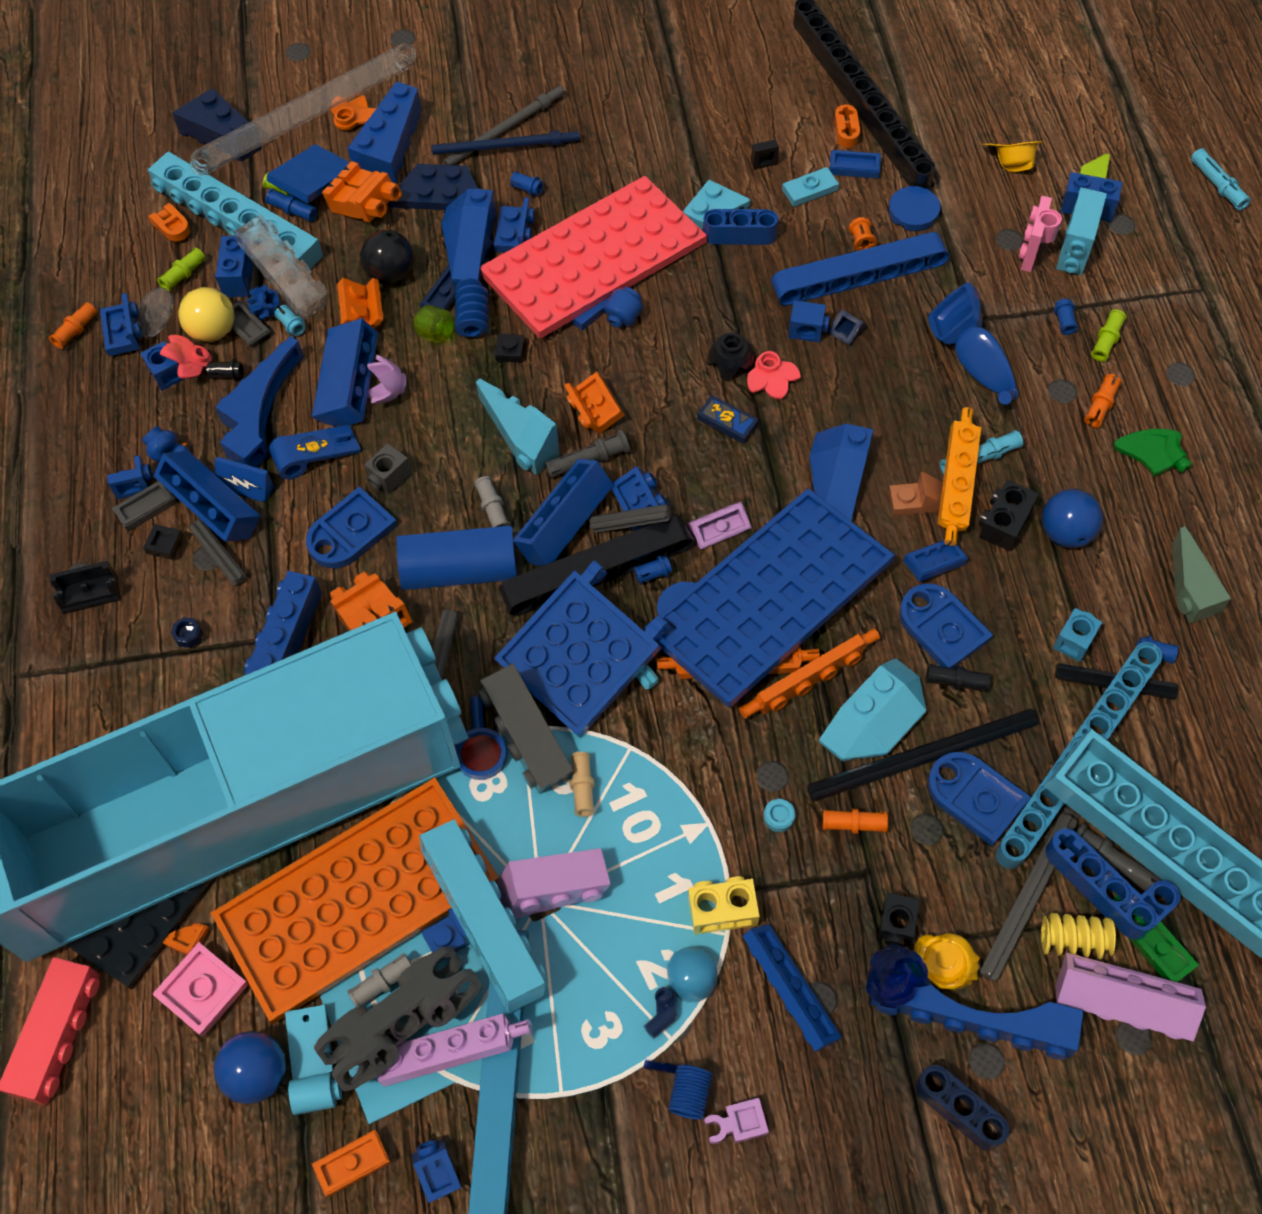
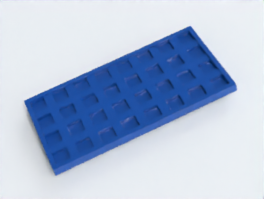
(770, 596)

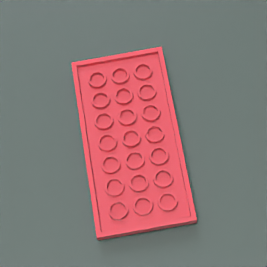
(592, 255)

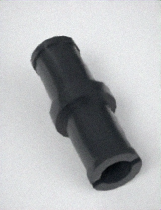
(957, 677)

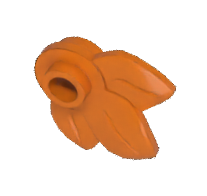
(352, 113)

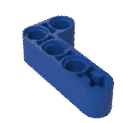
(1107, 879)

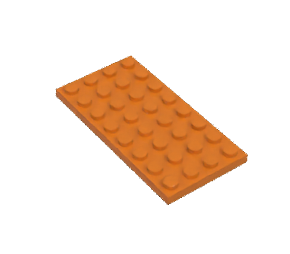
(340, 904)

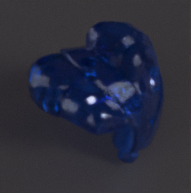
(903, 971)

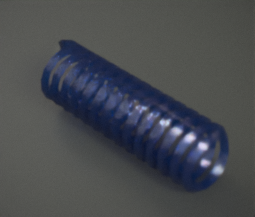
(660, 1066)

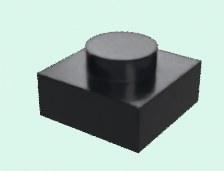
(764, 154)
(509, 348)
(163, 541)

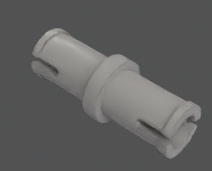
(491, 502)
(379, 981)

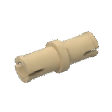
(582, 784)

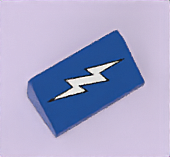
(244, 479)

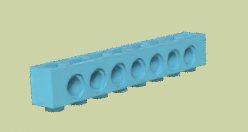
(224, 205)

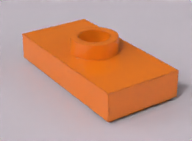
(351, 1163)

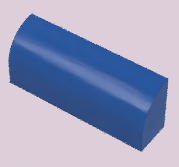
(345, 374)
(456, 557)

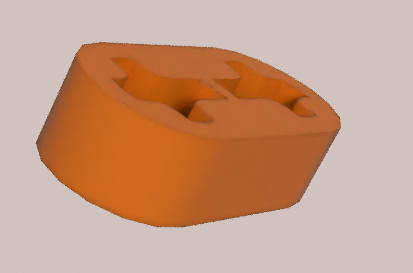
(851, 126)

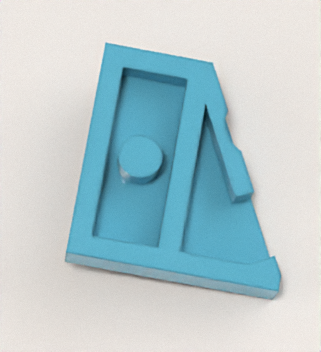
(714, 197)

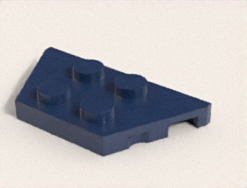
(433, 186)

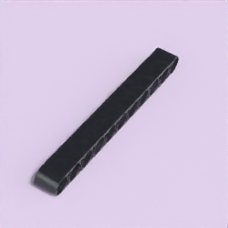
(864, 95)

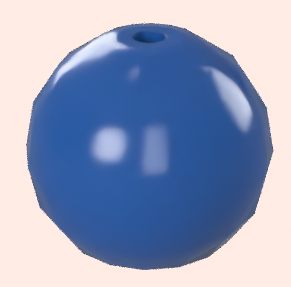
(1072, 518)
(249, 1067)

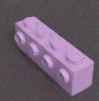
(1130, 997)

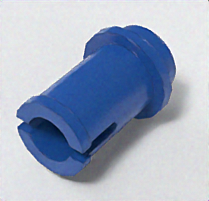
(533, 186)
(1065, 311)
(653, 570)
(1169, 651)

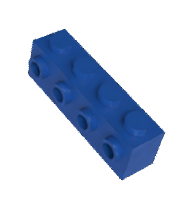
(206, 496)
(563, 512)
(286, 621)

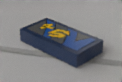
(727, 419)

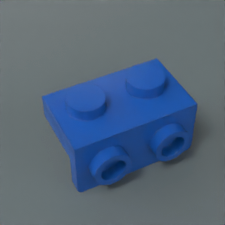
(120, 327)

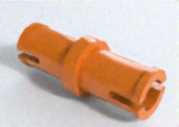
(73, 325)
(1102, 401)
(855, 821)

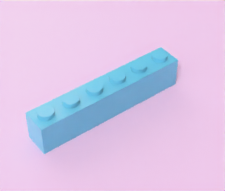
(482, 916)

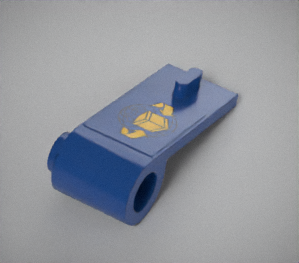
(295, 451)

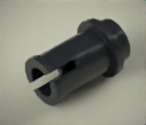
(225, 369)

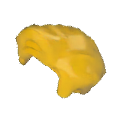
(949, 960)

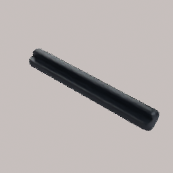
(1103, 679)

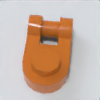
(170, 223)

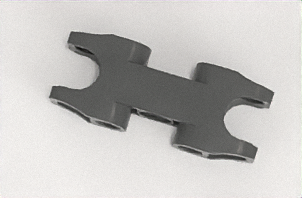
(373, 1035)

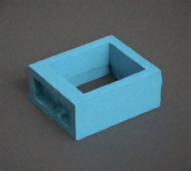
(1081, 231)

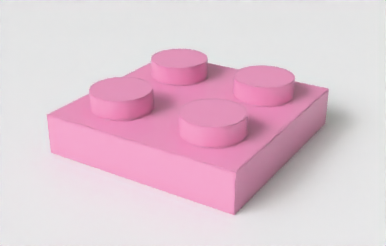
(200, 989)

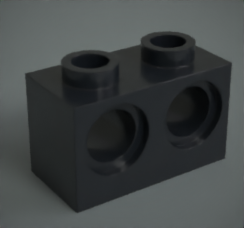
(1008, 515)

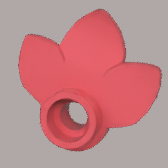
(191, 357)
(774, 378)

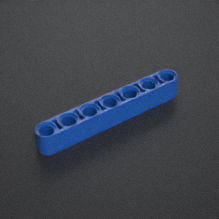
(859, 268)

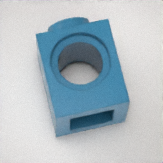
(1072, 643)

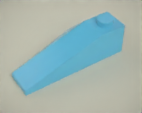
(525, 430)

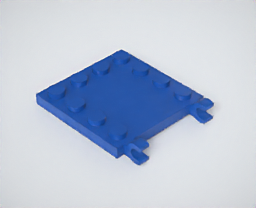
(580, 650)

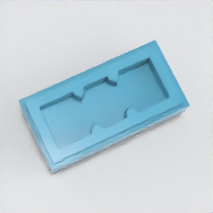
(810, 186)

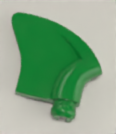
(1155, 449)

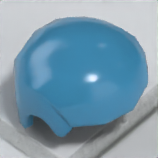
(692, 974)

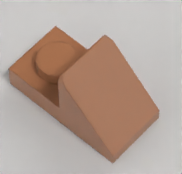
(916, 497)

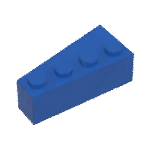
(388, 132)

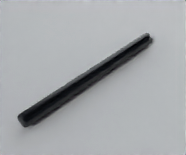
(921, 755)

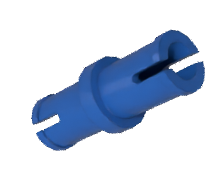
(291, 205)

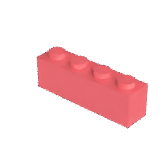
(50, 1031)

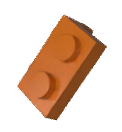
(595, 403)

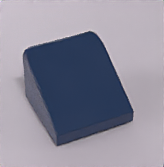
(846, 327)

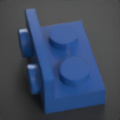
(513, 226)
(637, 491)

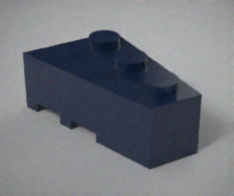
(209, 119)

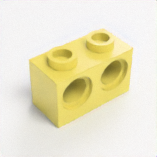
(724, 915)

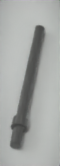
(541, 103)

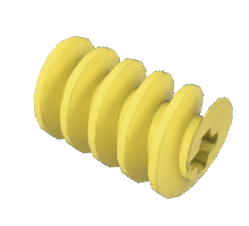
(1078, 934)

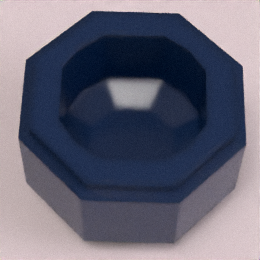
(186, 632)

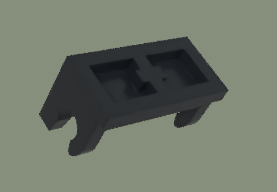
(85, 587)

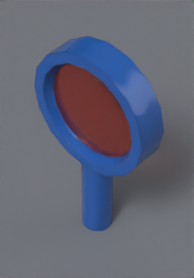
(485, 749)

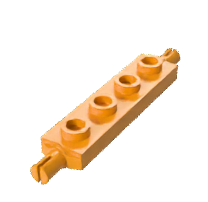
(959, 476)

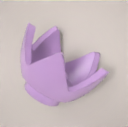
(391, 379)

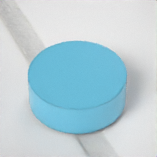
(779, 815)

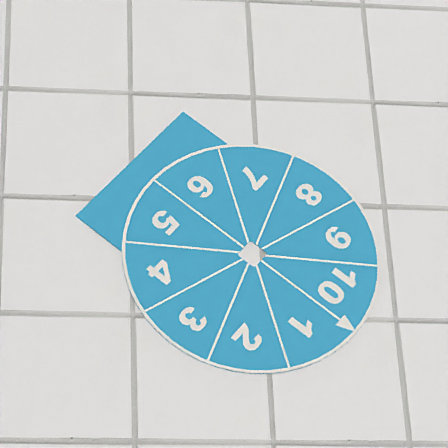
(597, 955)

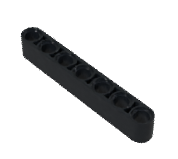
(616, 556)

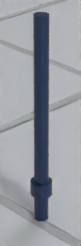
(554, 138)

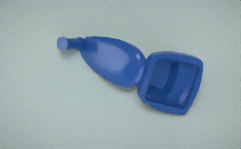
(960, 322)

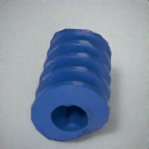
(471, 308)

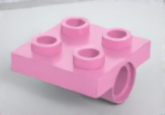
(1043, 230)

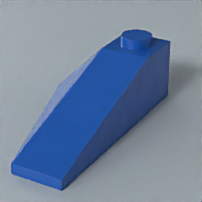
(466, 232)
(839, 465)

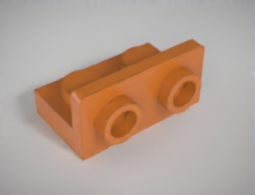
(360, 302)

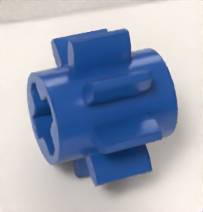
(263, 301)

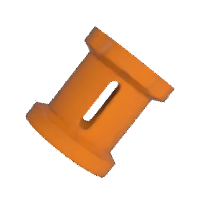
(862, 234)

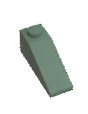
(1196, 584)

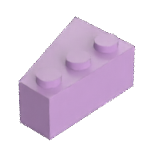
(553, 881)

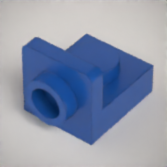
(130, 482)
(446, 933)
(435, 1170)

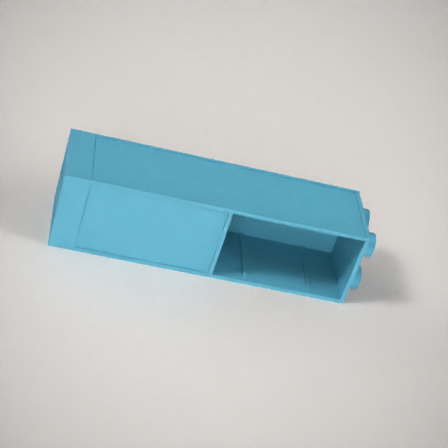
(219, 782)

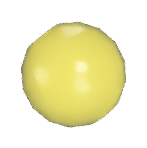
(206, 314)

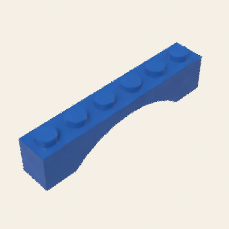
(1045, 1028)

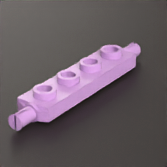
(453, 1048)

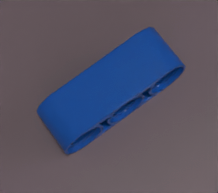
(740, 226)

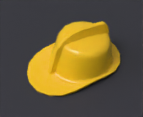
(1017, 156)

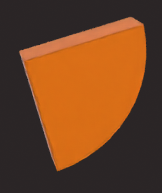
(186, 938)

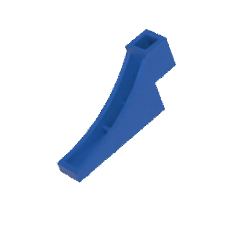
(250, 402)

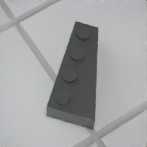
(524, 728)

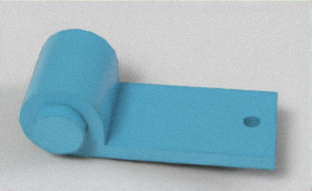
(311, 1082)

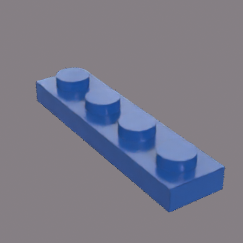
(792, 987)

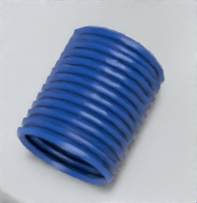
(690, 1092)

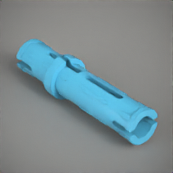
(1226, 185)
(995, 447)

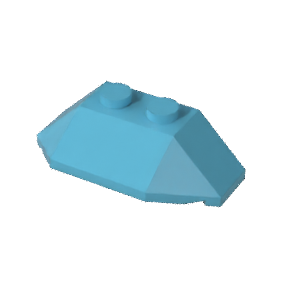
(876, 714)

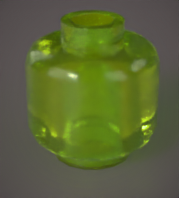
(433, 323)

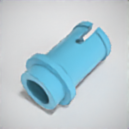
(293, 324)

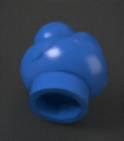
(161, 442)

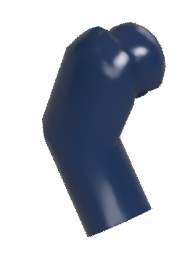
(665, 1012)

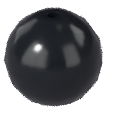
(387, 256)

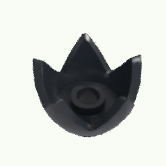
(731, 359)

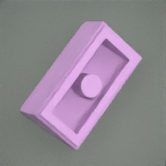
(719, 525)

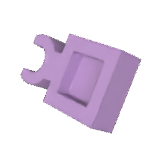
(743, 1121)

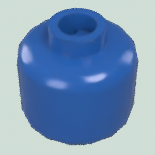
(623, 307)

